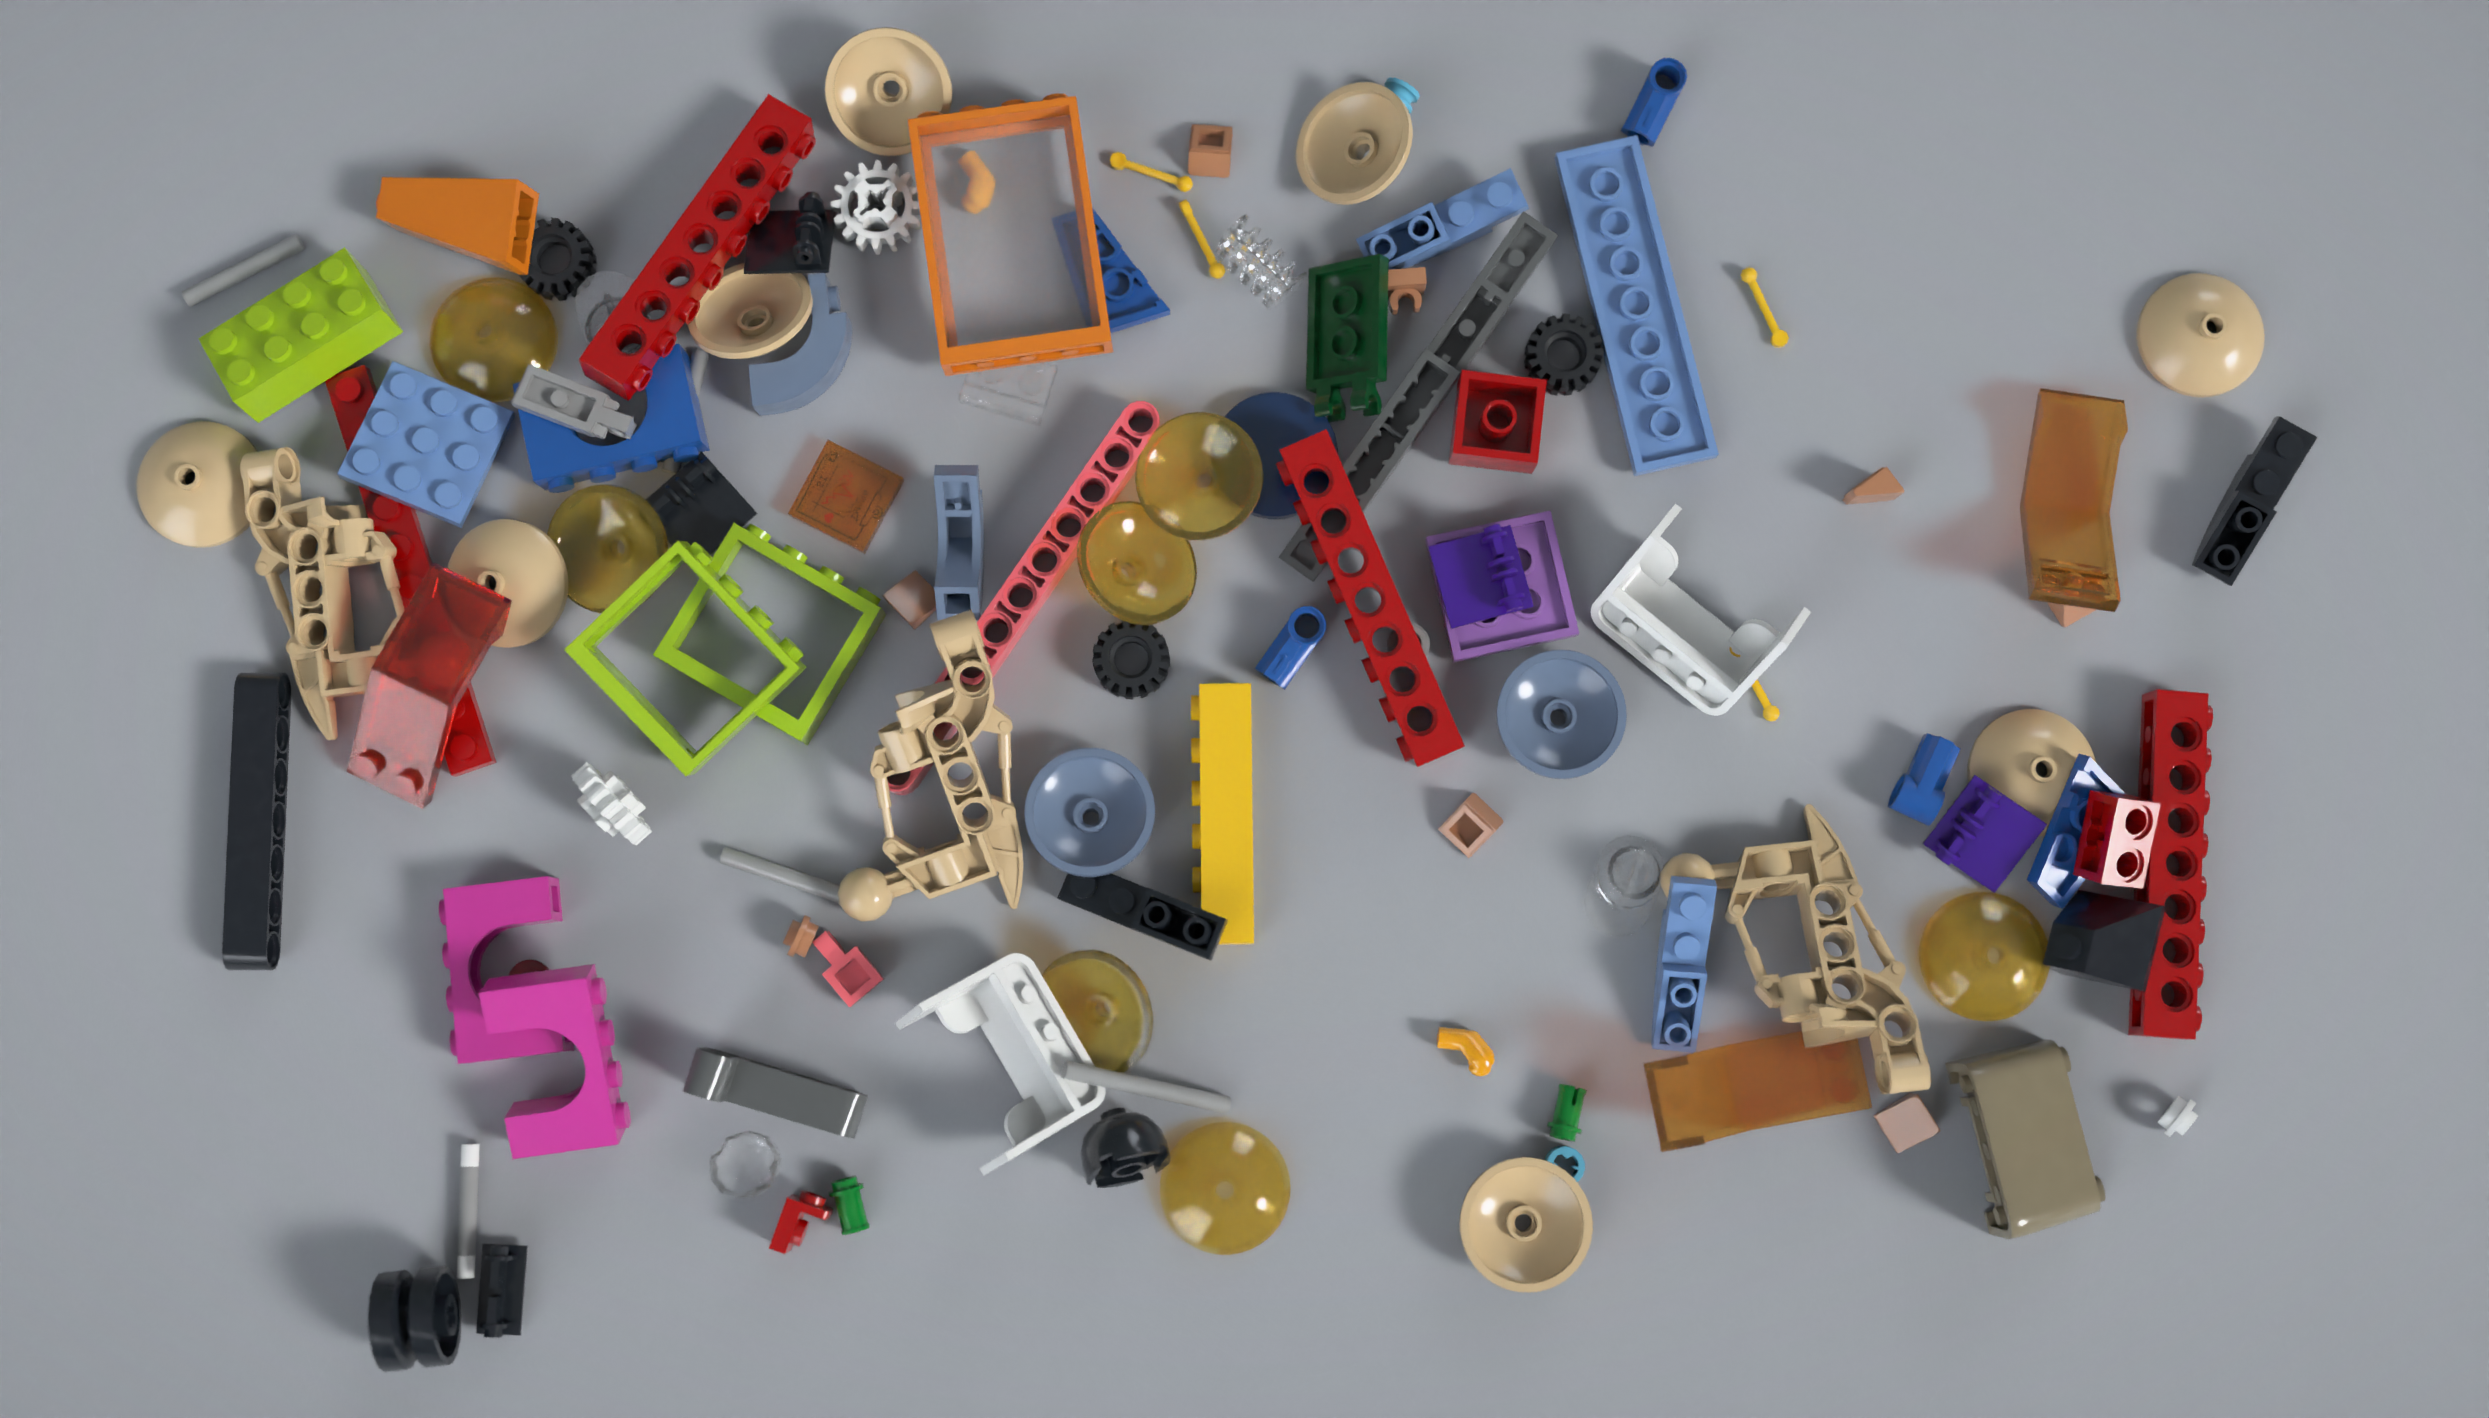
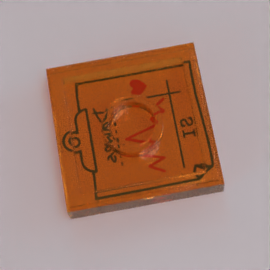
(846, 496)

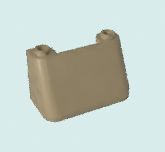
(2028, 1137)

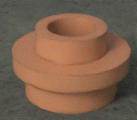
(800, 936)

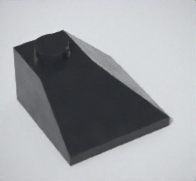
(2105, 940)

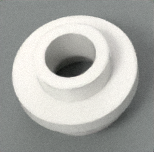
(2178, 1116)

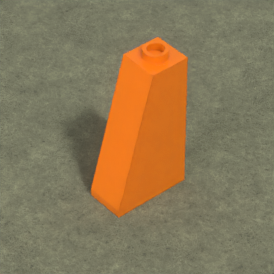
(466, 215)

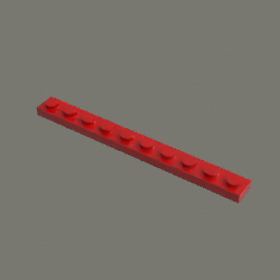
(351, 398)

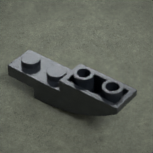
(2251, 500)
(1146, 912)

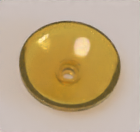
(520, 336)
(1178, 456)
(588, 534)
(1158, 565)
(1957, 964)
(1081, 986)
(1232, 1155)

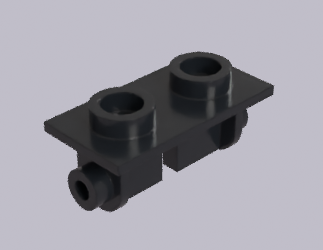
(501, 1290)

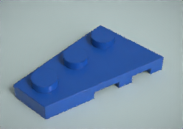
(1126, 289)
(2057, 855)

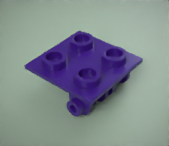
(1480, 576)
(1984, 834)

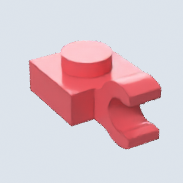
(850, 973)

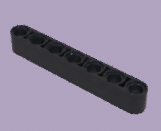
(256, 821)

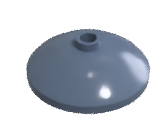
(1578, 689)
(1086, 783)

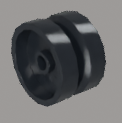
(414, 1318)

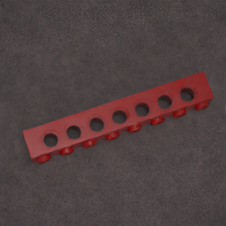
(770, 126)
(1320, 455)
(2188, 888)

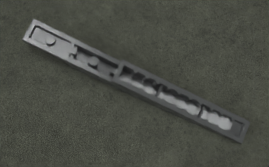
(1431, 378)

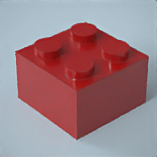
(1497, 421)

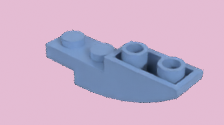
(1448, 224)
(1681, 963)

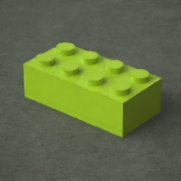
(300, 335)

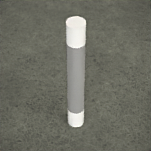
(468, 1211)

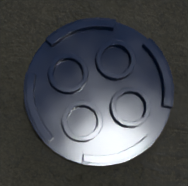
(1274, 423)

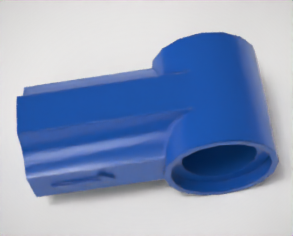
(1654, 102)
(1289, 649)
(1920, 789)

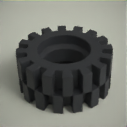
(580, 260)
(1574, 332)
(1131, 685)

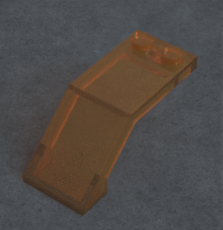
(2070, 499)
(1752, 1087)

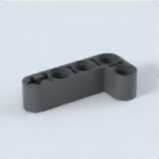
(774, 1091)

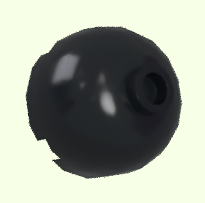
(1121, 1148)

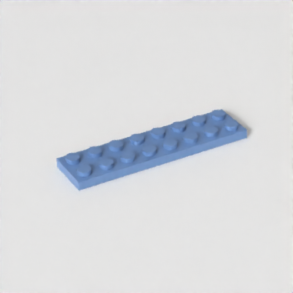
(1636, 306)

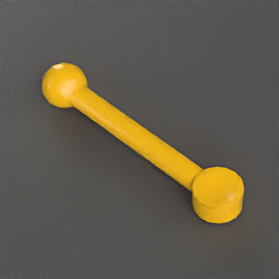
(1119, 162)
(1216, 269)
(1779, 337)
(1770, 711)

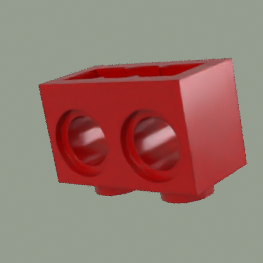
(2116, 839)

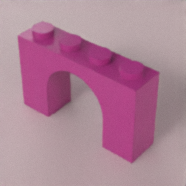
(472, 921)
(572, 1005)

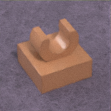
(1408, 284)

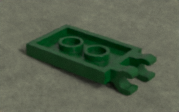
(1347, 335)

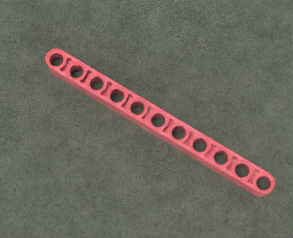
(1050, 542)

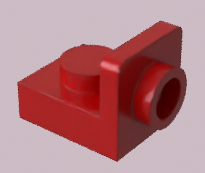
(791, 1225)

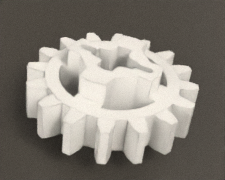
(887, 194)
(611, 803)

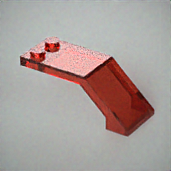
(421, 681)

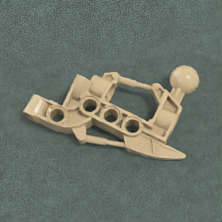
(289, 539)
(984, 843)
(1824, 873)

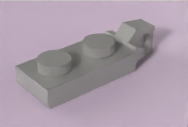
(571, 404)

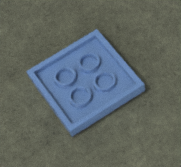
(426, 444)

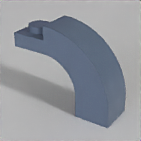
(815, 367)
(960, 540)

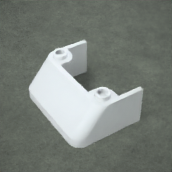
(1679, 635)
(1030, 1040)

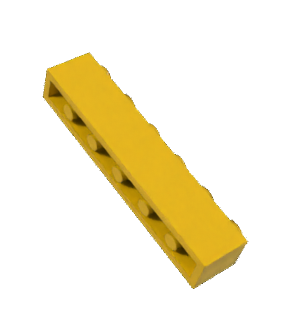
(1225, 807)

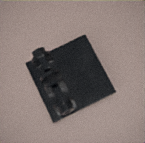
(792, 239)
(699, 505)

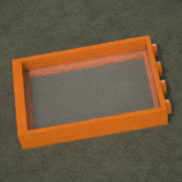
(1009, 235)

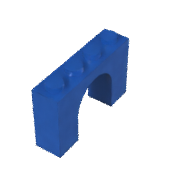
(669, 430)

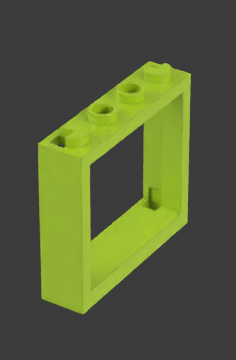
(825, 580)
(631, 700)

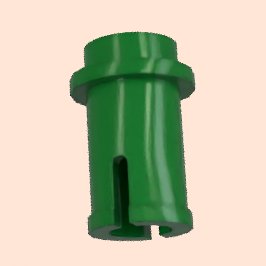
(1567, 1113)
(849, 1204)

